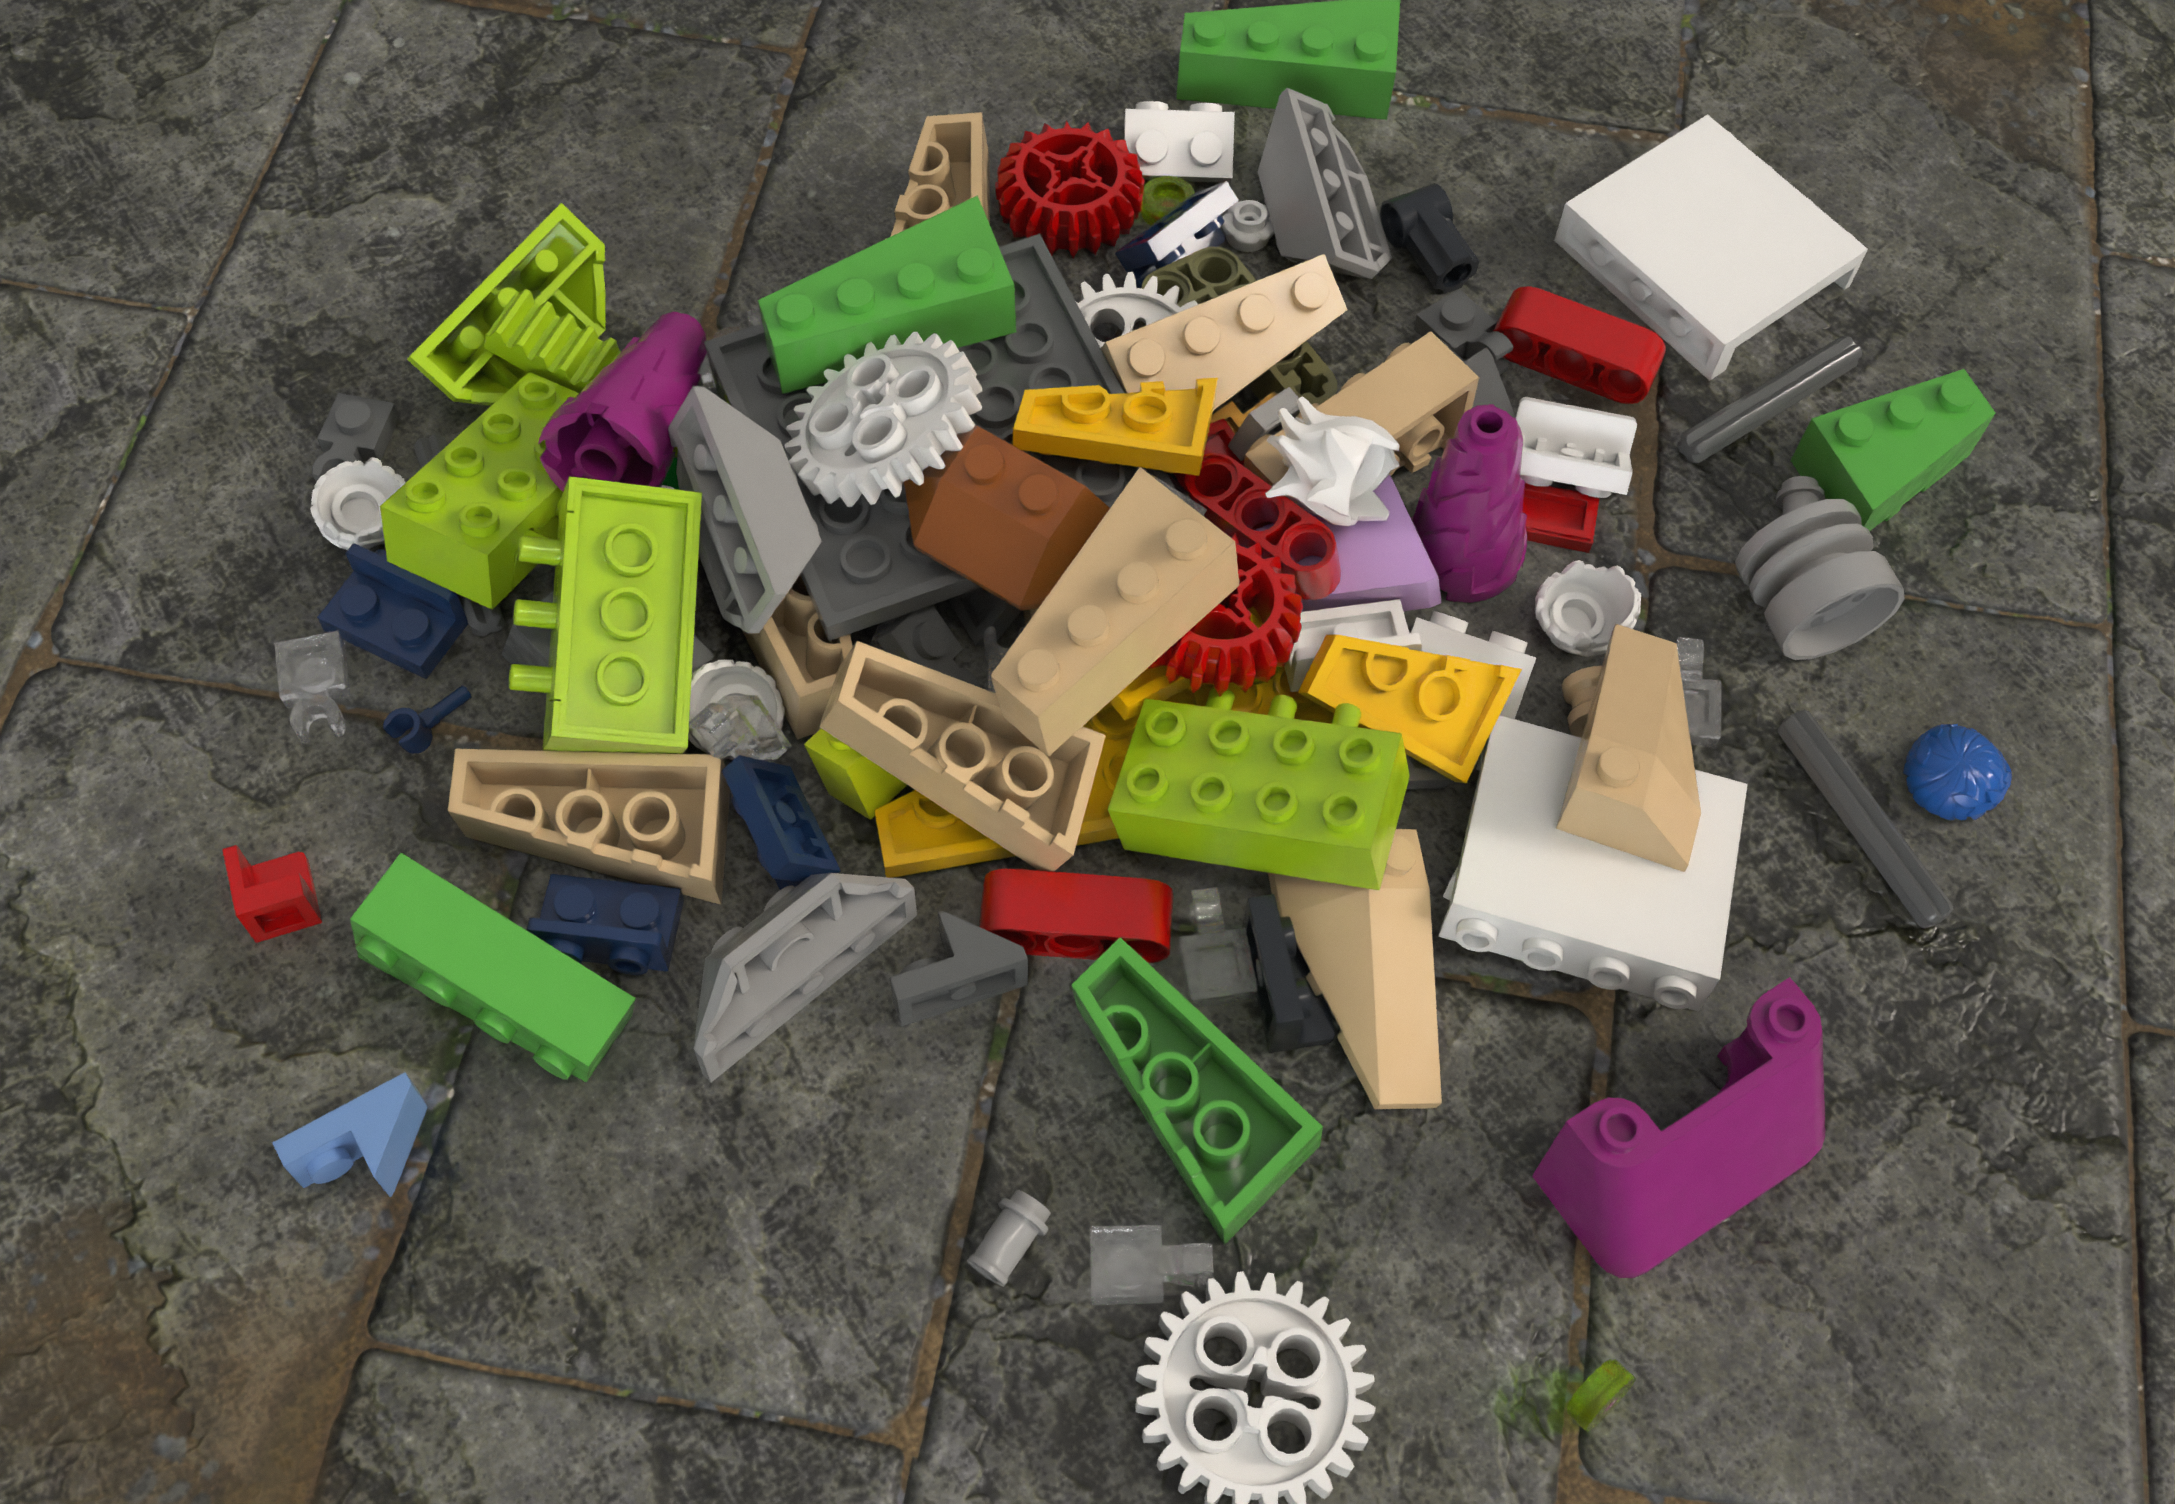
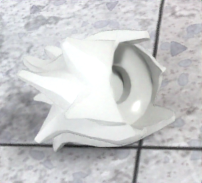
(1334, 464)

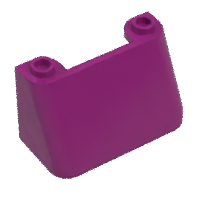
(1651, 1192)

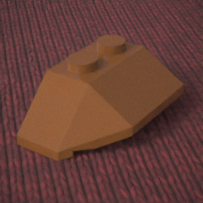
(1001, 518)

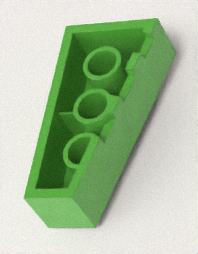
(1321, 49)
(924, 280)
(489, 970)
(1203, 1097)

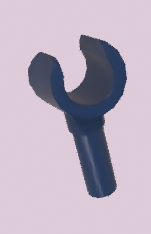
(421, 735)

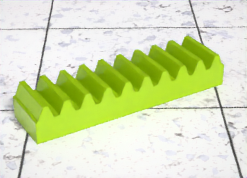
(549, 345)

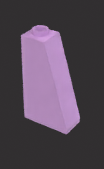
(1379, 560)

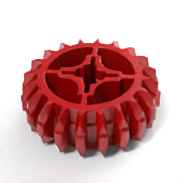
(1084, 185)
(1226, 643)

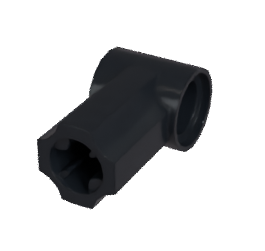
(1425, 226)

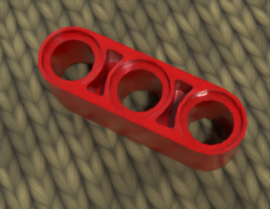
(1581, 345)
(1291, 537)
(1077, 913)

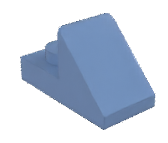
(372, 1126)

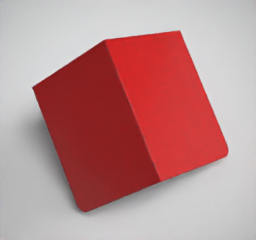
(272, 895)

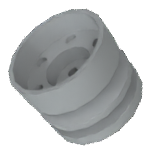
(1819, 579)

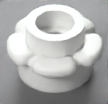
(1248, 226)

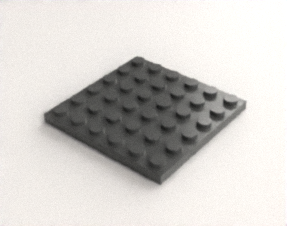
(867, 552)

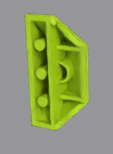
(558, 265)

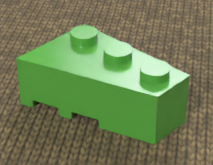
(1894, 444)

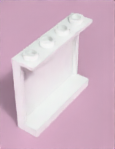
(1706, 243)
(1582, 903)

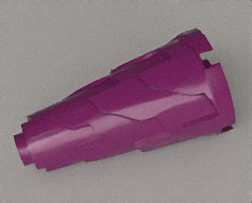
(623, 415)
(1474, 507)

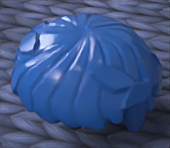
(1956, 772)

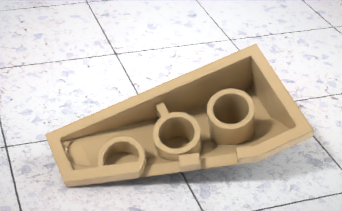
(1635, 757)
(1375, 971)

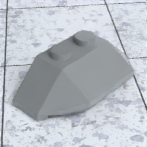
(1319, 191)
(752, 509)
(790, 957)

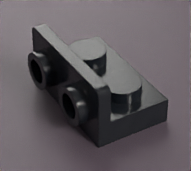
(1285, 999)

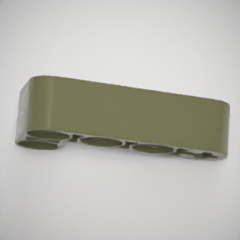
(1219, 271)

